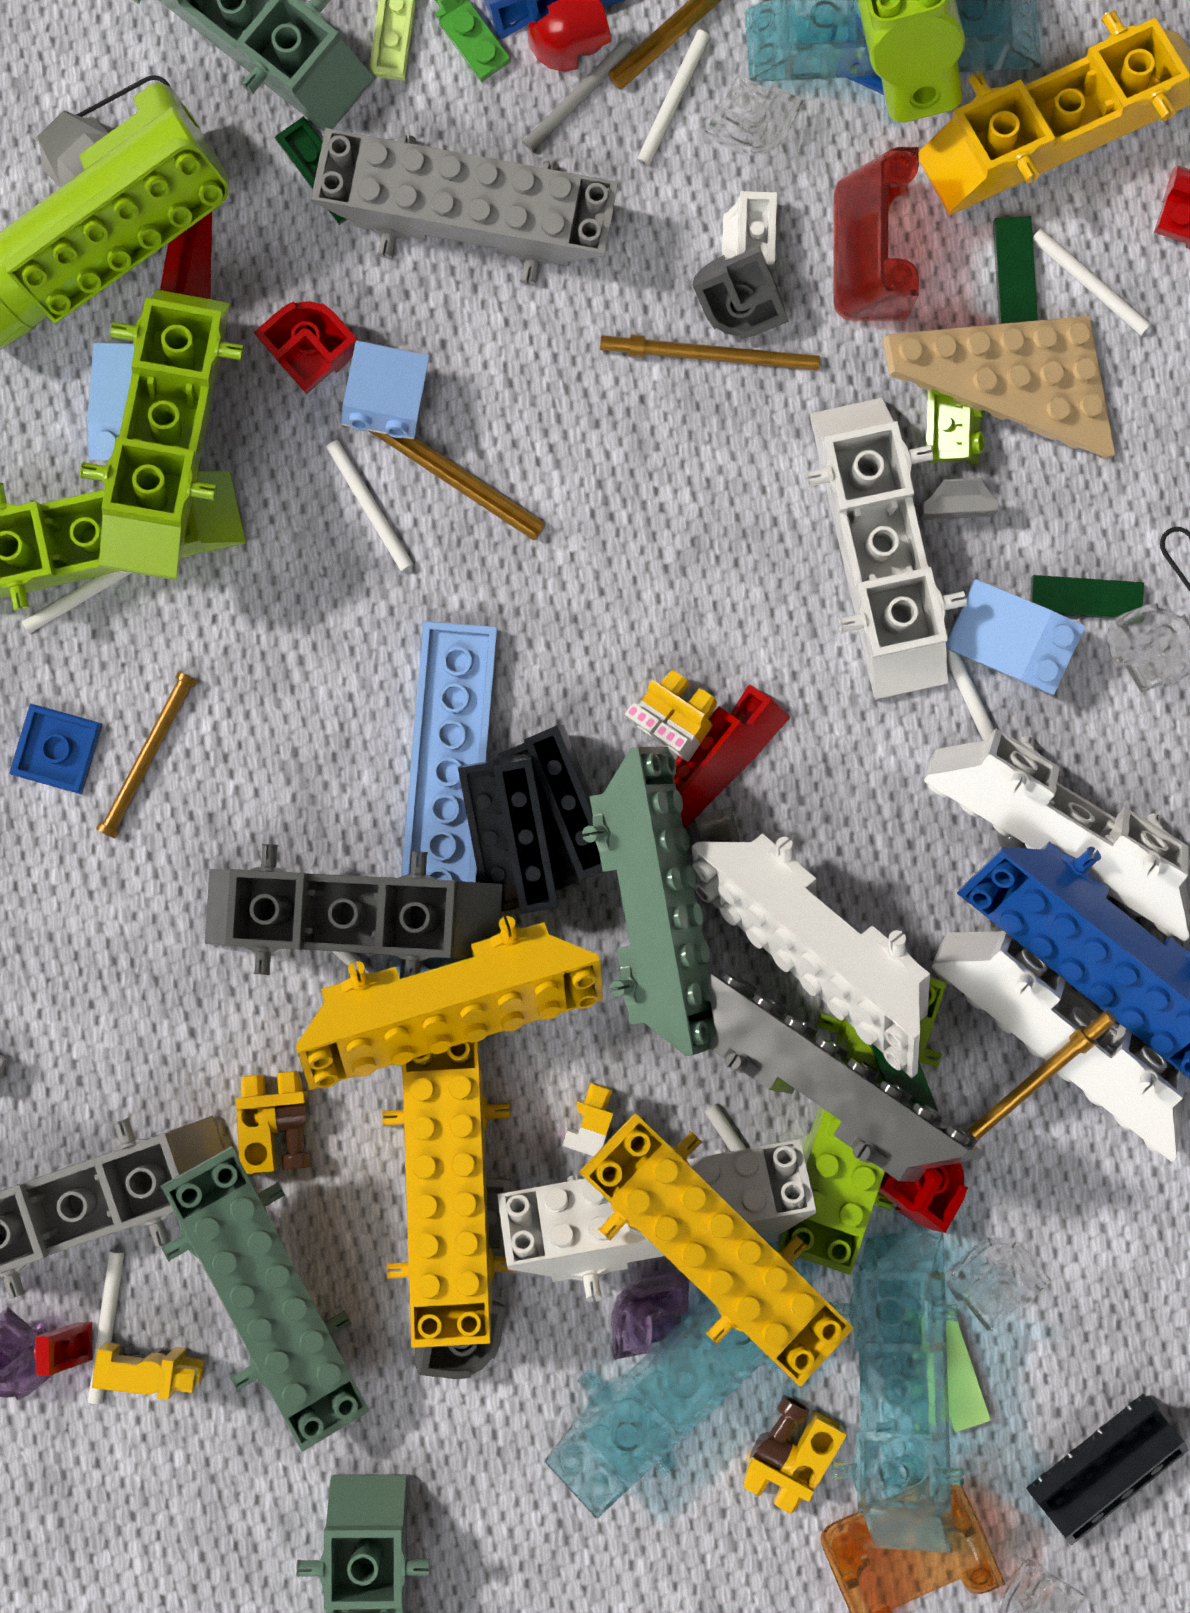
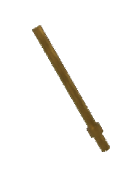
(638, 346)
(1080, 1042)

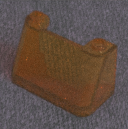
(886, 1578)

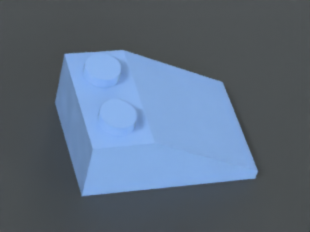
(107, 396)
(1014, 637)

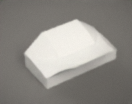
(751, 225)

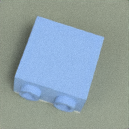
(384, 390)

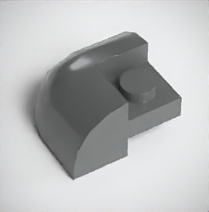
(740, 294)
(461, 1360)

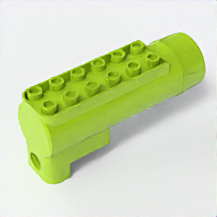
(915, 54)
(131, 200)

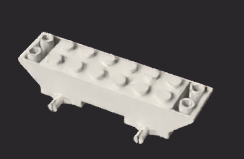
(882, 547)
(1022, 799)
(858, 975)
(1043, 1013)
(557, 1225)

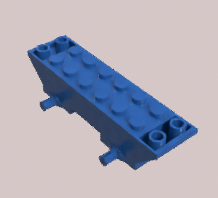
(1067, 923)

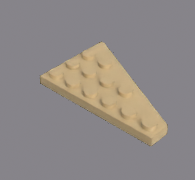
(1018, 371)

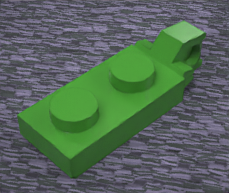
(471, 37)

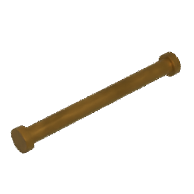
(146, 755)

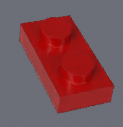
(63, 1348)

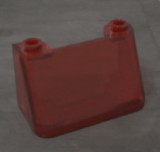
(864, 278)

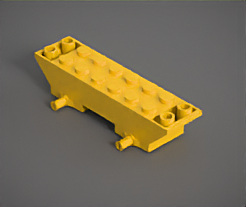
(1034, 127)
(391, 1020)
(447, 1198)
(715, 1248)

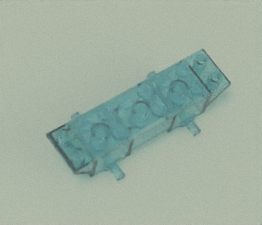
(829, 41)
(904, 1407)
(651, 1408)

